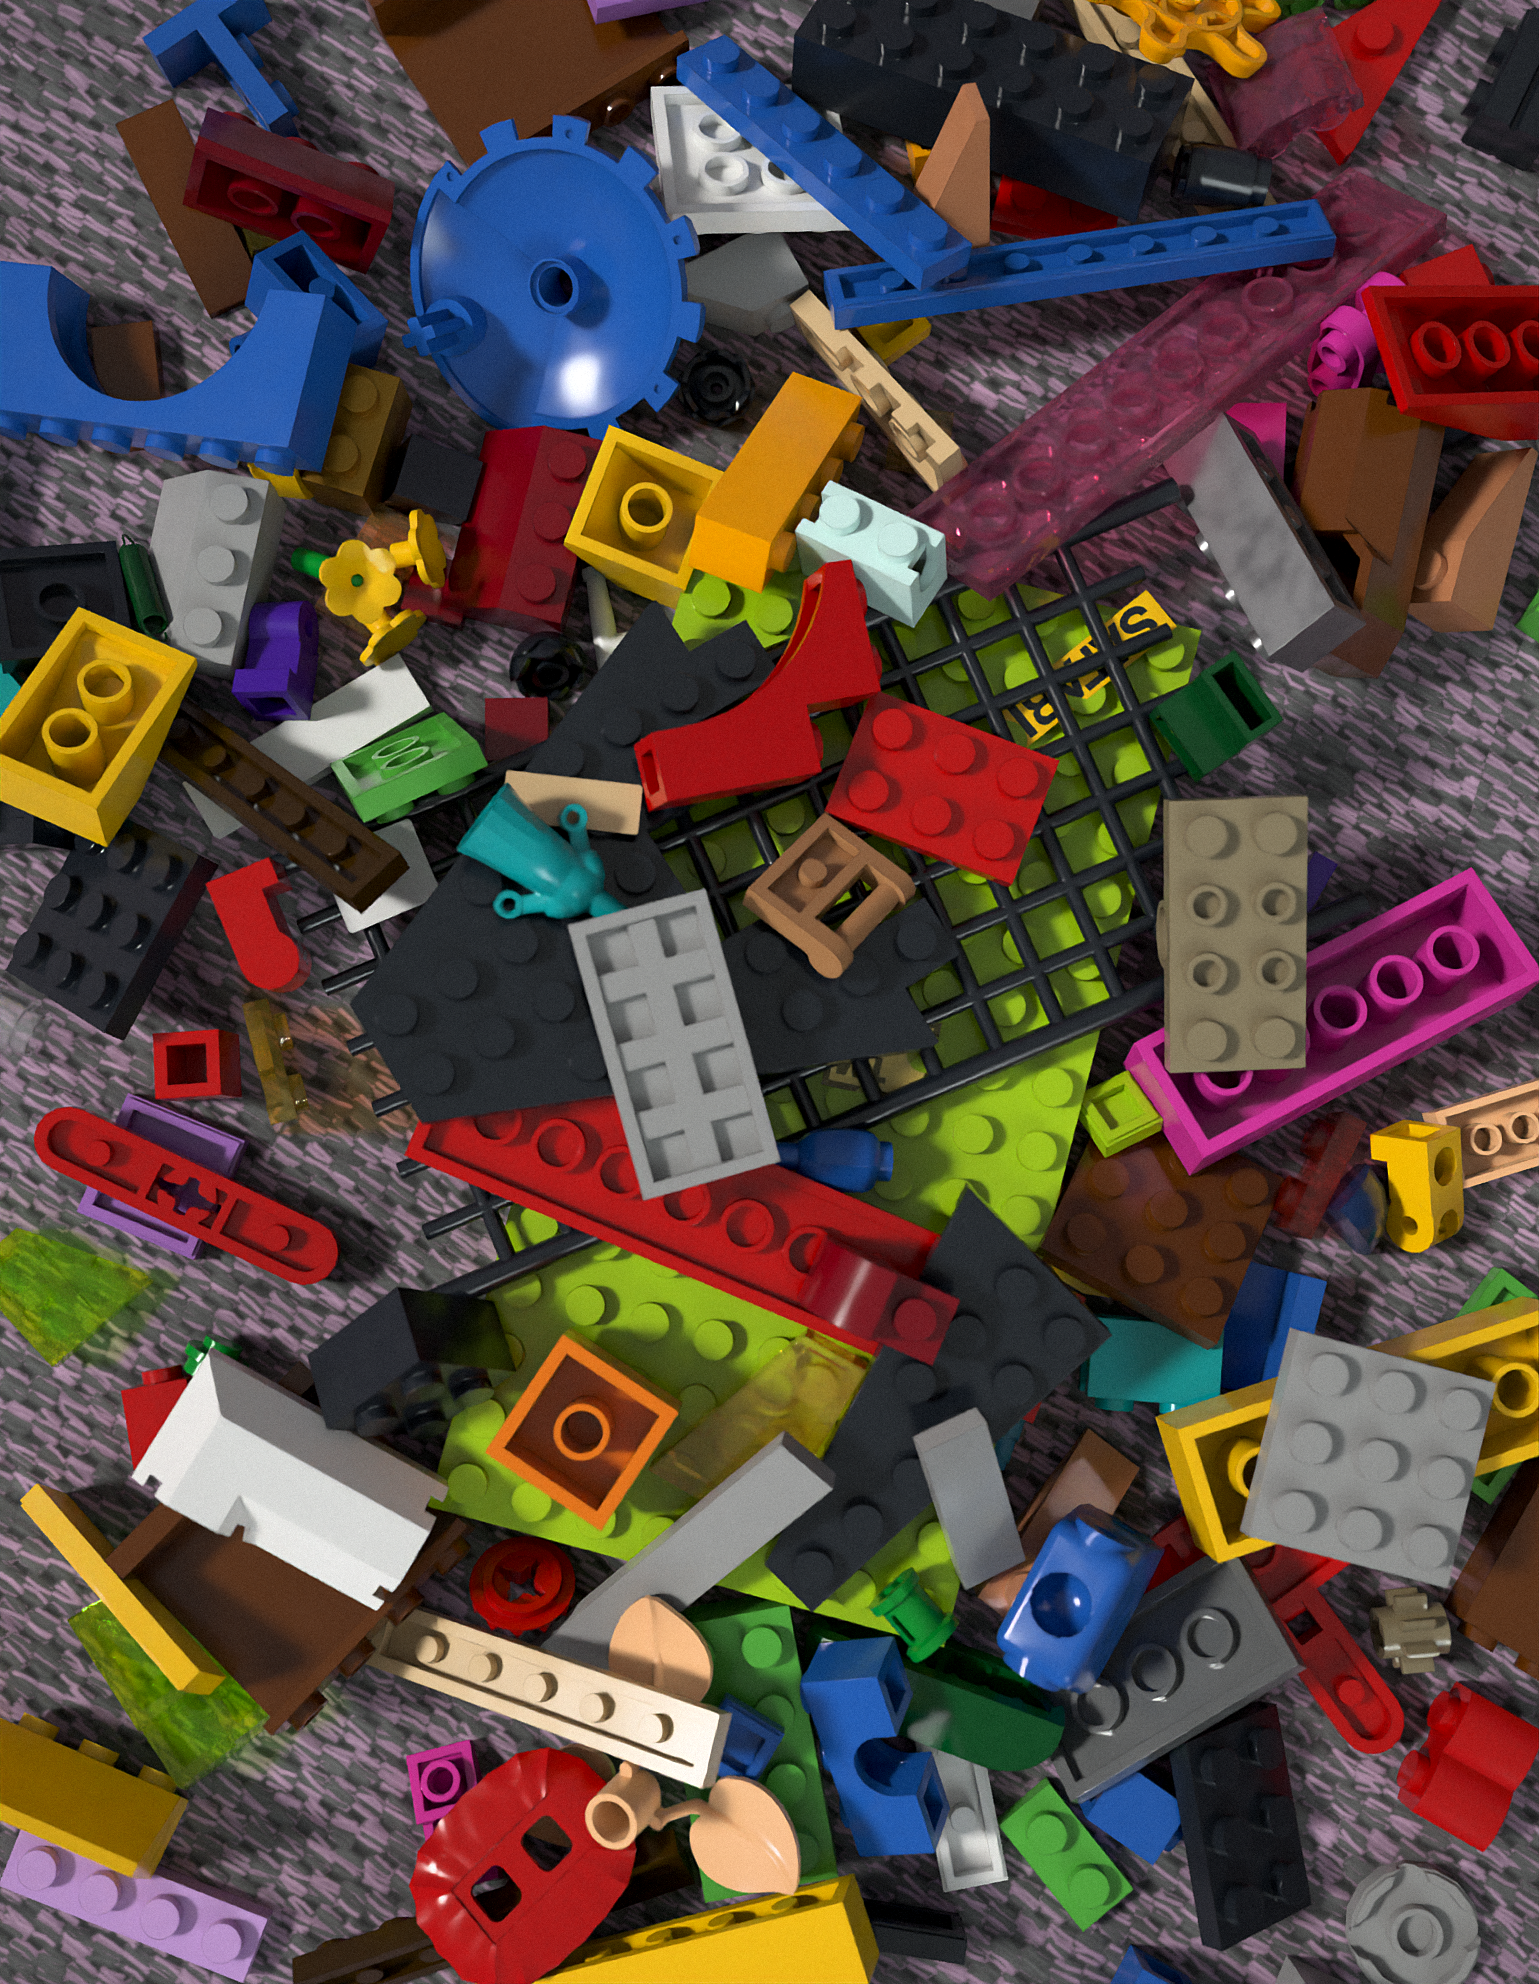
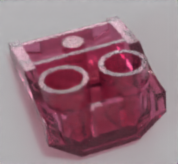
(1295, 90)

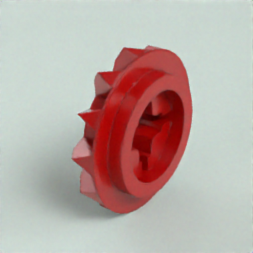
(517, 1561)

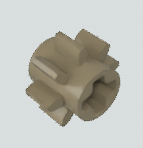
(1409, 1630)

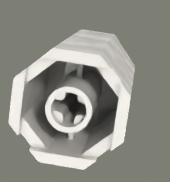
(303, 1492)

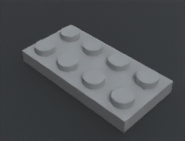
(674, 1043)

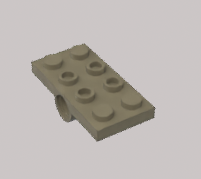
(1234, 933)

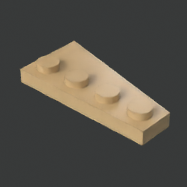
(890, 407)

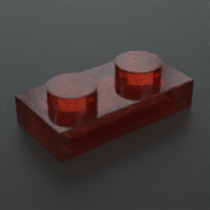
(1328, 1152)

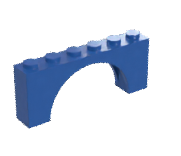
(261, 407)

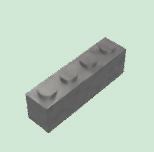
(1262, 546)

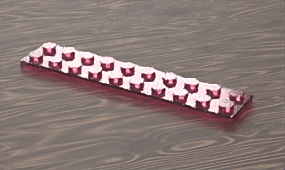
(1164, 389)

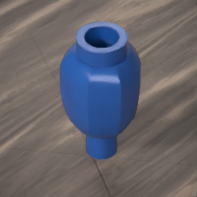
(839, 1158)

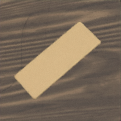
(608, 804)

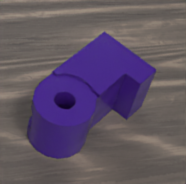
(279, 661)

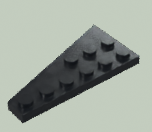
(1003, 1353)

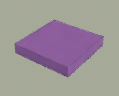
(187, 1136)

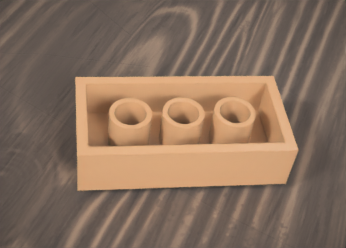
(1496, 1131)

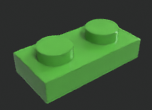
(1064, 1854)

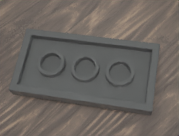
(1181, 1665)

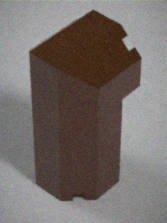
(1367, 496)

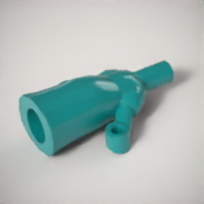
(526, 849)

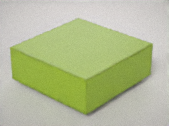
(1118, 1114)

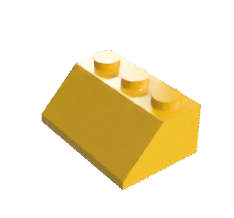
(84, 1800)

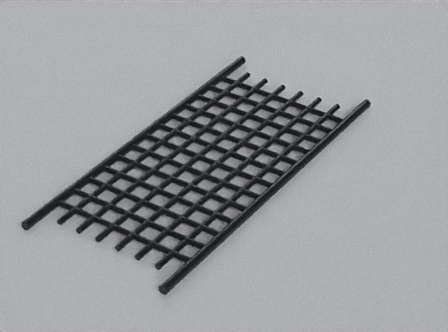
(1001, 1054)

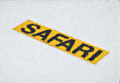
(1140, 615)

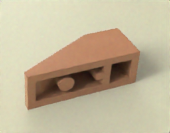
(958, 169)
(1472, 543)
(1086, 1475)

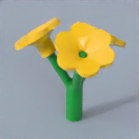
(363, 583)

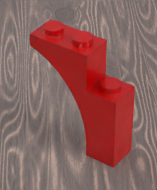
(770, 734)

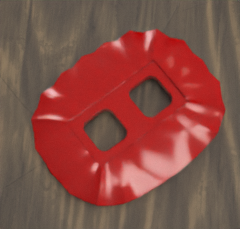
(488, 1830)

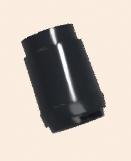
(1220, 176)

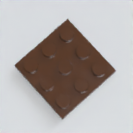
(1160, 1236)

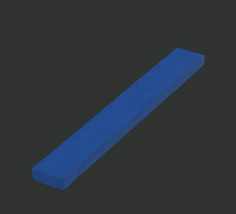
(1087, 263)

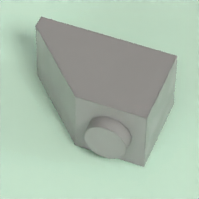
(748, 284)

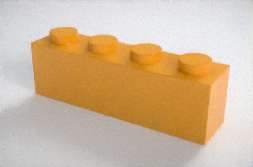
(776, 482)

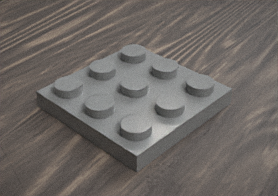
(1368, 1458)

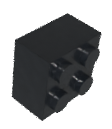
(411, 1364)

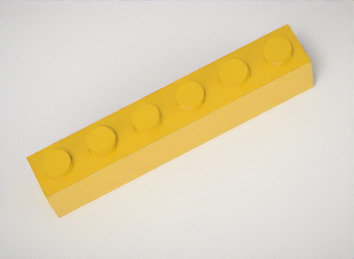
(772, 1939)

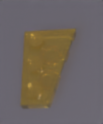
(793, 1392)

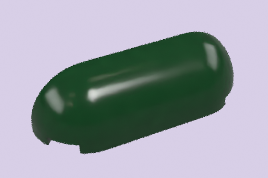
(965, 1702)

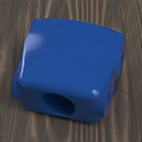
(1077, 1600)

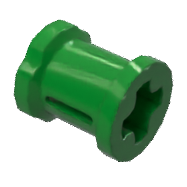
(914, 1615)

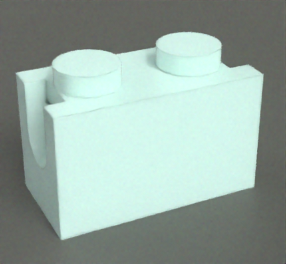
(890, 553)

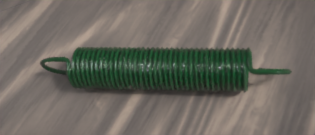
(143, 588)

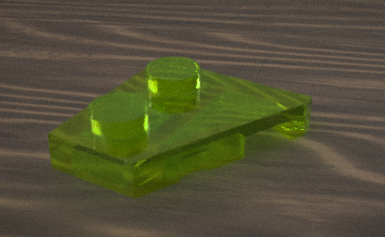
(61, 1293)

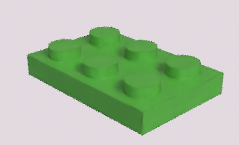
(408, 765)

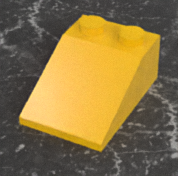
(90, 725)

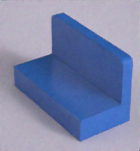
(1261, 1319)

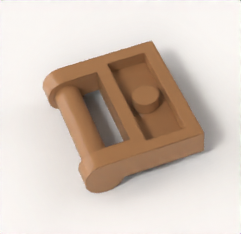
(813, 878)

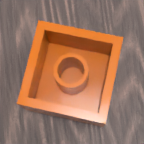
(584, 1428)

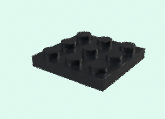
(111, 925)

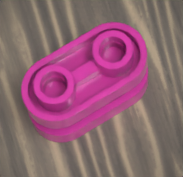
(1347, 351)

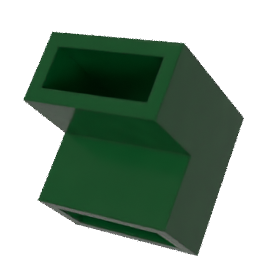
(1216, 716)

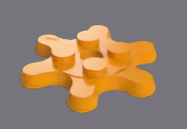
(1202, 25)

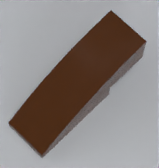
(206, 245)

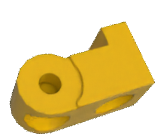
(1422, 1182)

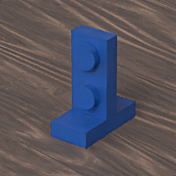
(219, 34)

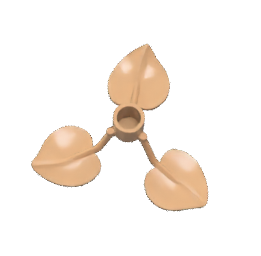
(743, 1830)

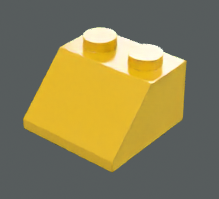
(641, 515)

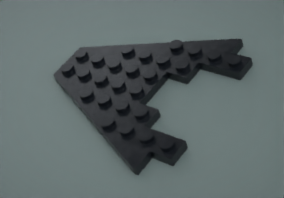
(494, 1008)

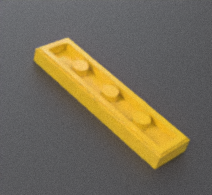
(128, 1600)

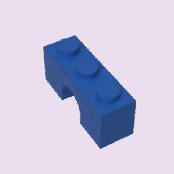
(885, 1795)

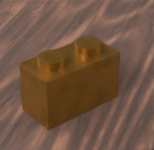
(362, 441)

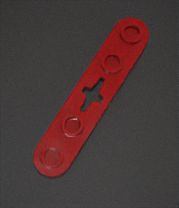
(130, 1169)

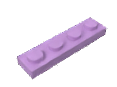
(162, 1912)

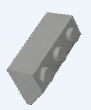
(213, 562)

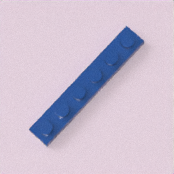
(824, 162)

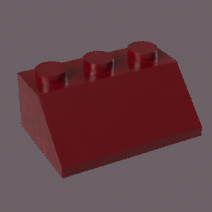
(288, 187)
(511, 547)

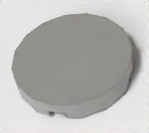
(1394, 1913)

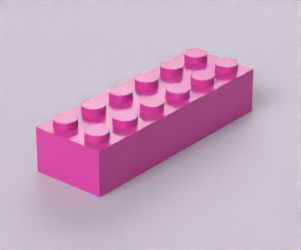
(1368, 1008)

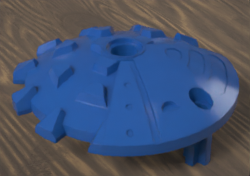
(492, 291)

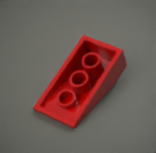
(1461, 354)

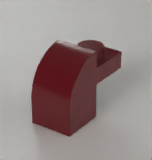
(876, 1300)

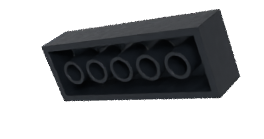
(1056, 104)

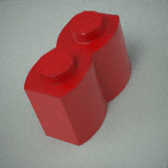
(1468, 1765)

